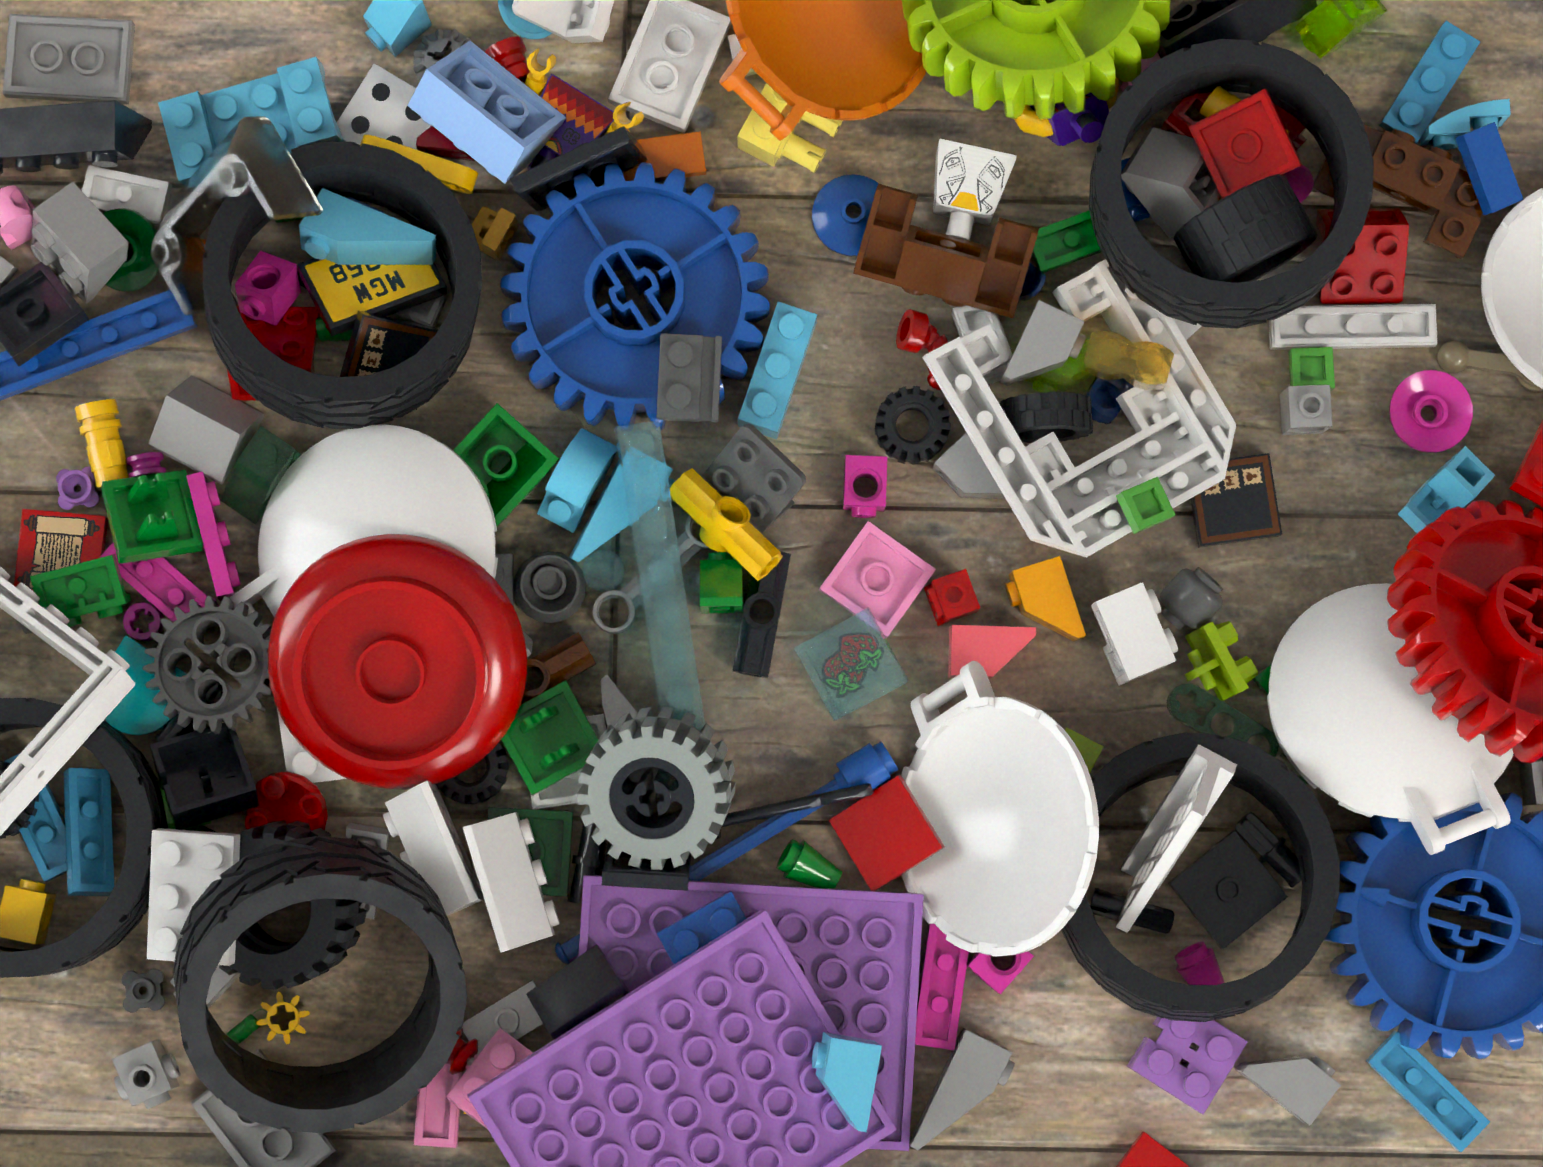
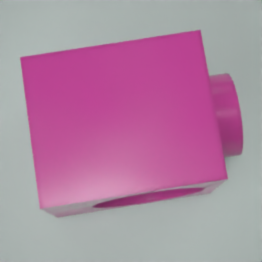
(268, 288)
(869, 467)
(994, 978)

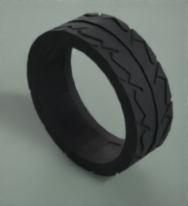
(1246, 69)
(354, 401)
(143, 813)
(1319, 868)
(341, 1092)

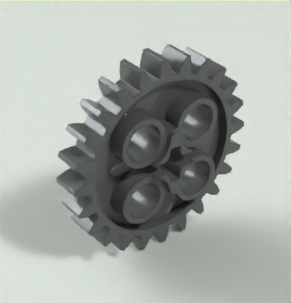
(188, 693)

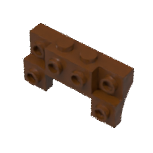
(1423, 181)
(940, 263)

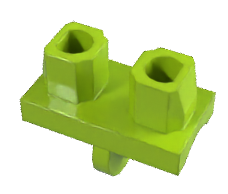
(1214, 662)

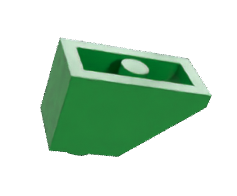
(720, 584)

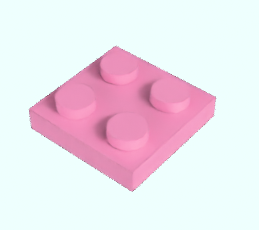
(878, 576)

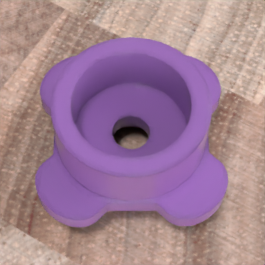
(68, 480)

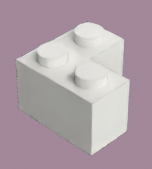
(1134, 633)

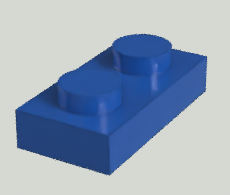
(701, 927)

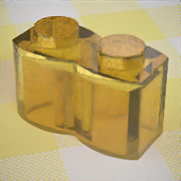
(1139, 363)

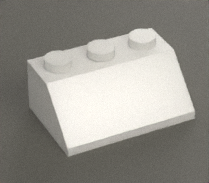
(433, 845)
(511, 881)

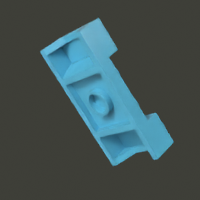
(290, 99)

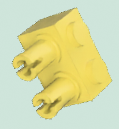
(759, 142)

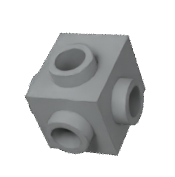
(131, 1074)

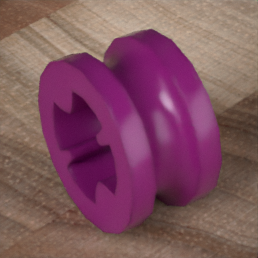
(146, 464)
(132, 616)

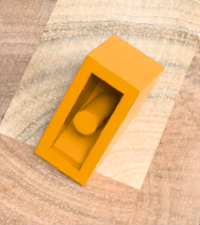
(1046, 597)

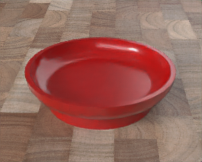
(397, 661)

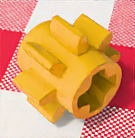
(274, 1010)

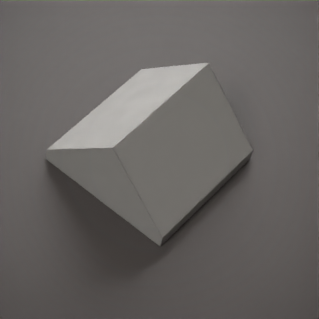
(204, 428)

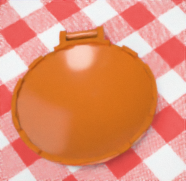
(822, 58)

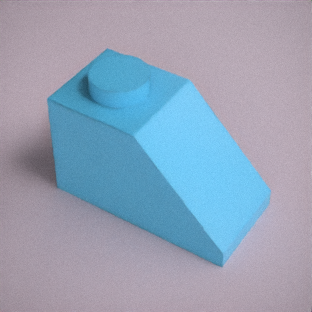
(395, 23)
(848, 1073)

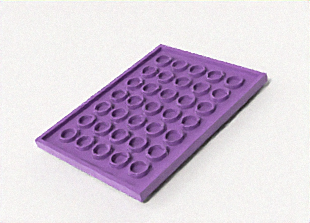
(849, 943)
(685, 1073)

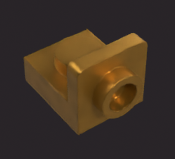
(494, 230)

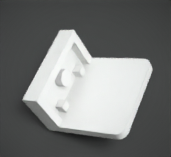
(570, 19)

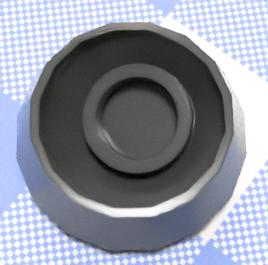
(549, 587)

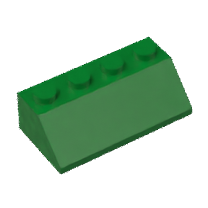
(505, 460)

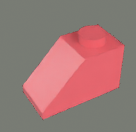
(985, 644)

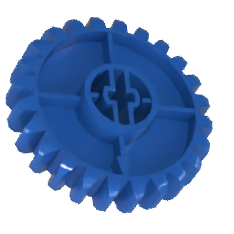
(616, 230)
(1392, 951)

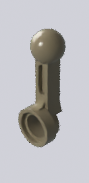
(1456, 357)

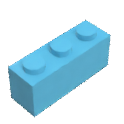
(777, 369)

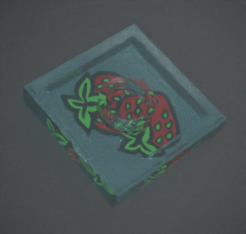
(851, 664)

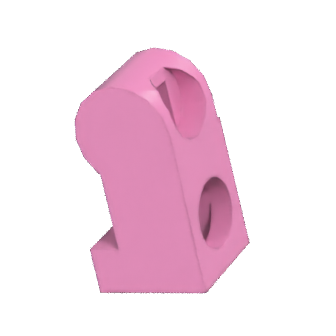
(15, 216)

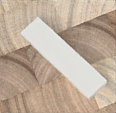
(1355, 327)

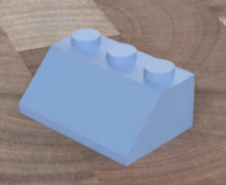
(485, 111)

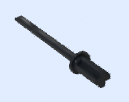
(797, 804)

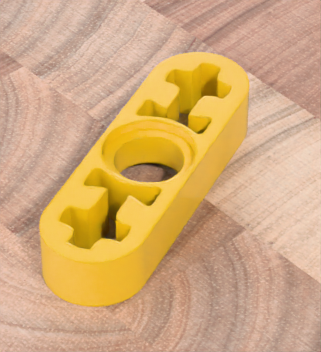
(451, 174)

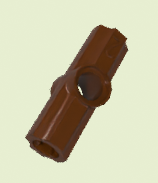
(560, 664)

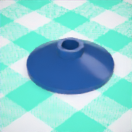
(830, 217)

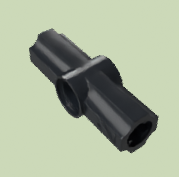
(757, 640)

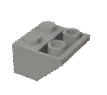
(1170, 179)
(77, 242)

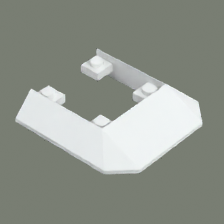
(1179, 436)

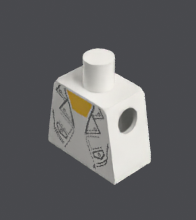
(969, 184)

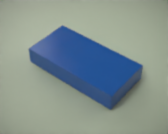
(1489, 168)

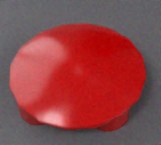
(290, 799)

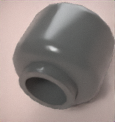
(1191, 598)

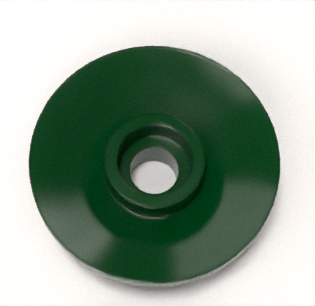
(140, 267)

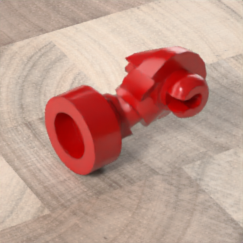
(917, 333)

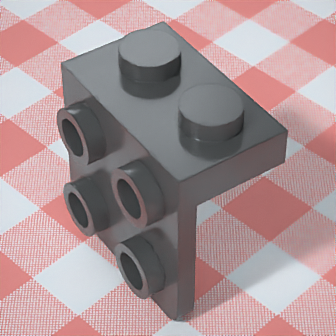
(756, 475)

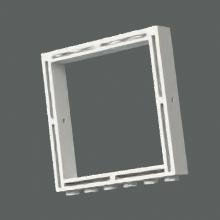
(77, 717)

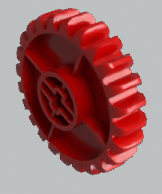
(1475, 622)

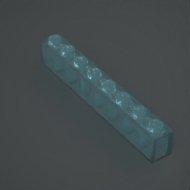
(659, 569)

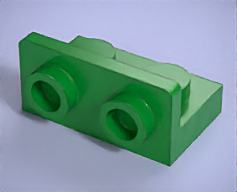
(83, 589)

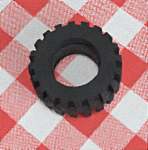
(324, 942)

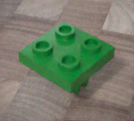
(151, 516)
(549, 738)

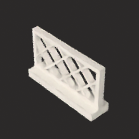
(1172, 828)

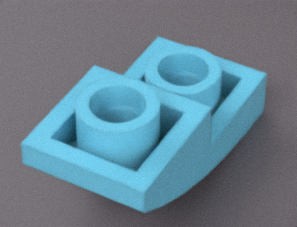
(1446, 129)

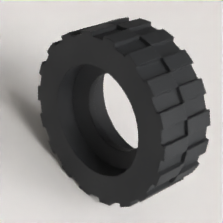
(1043, 413)

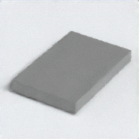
(68, 58)
(258, 1144)

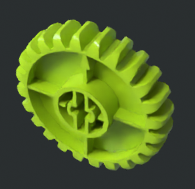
(1035, 48)

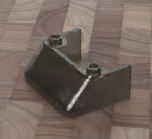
(245, 160)

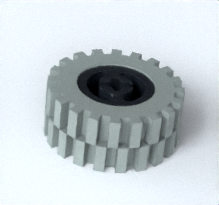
(688, 773)

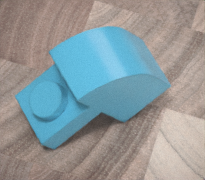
(576, 479)
(1449, 487)

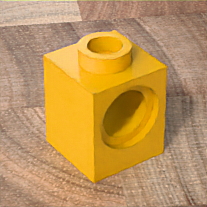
(26, 912)

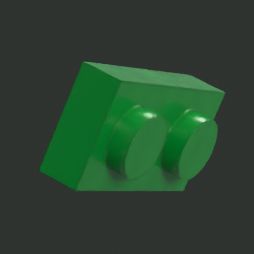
(1065, 242)

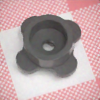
(152, 999)

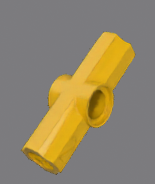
(725, 524)

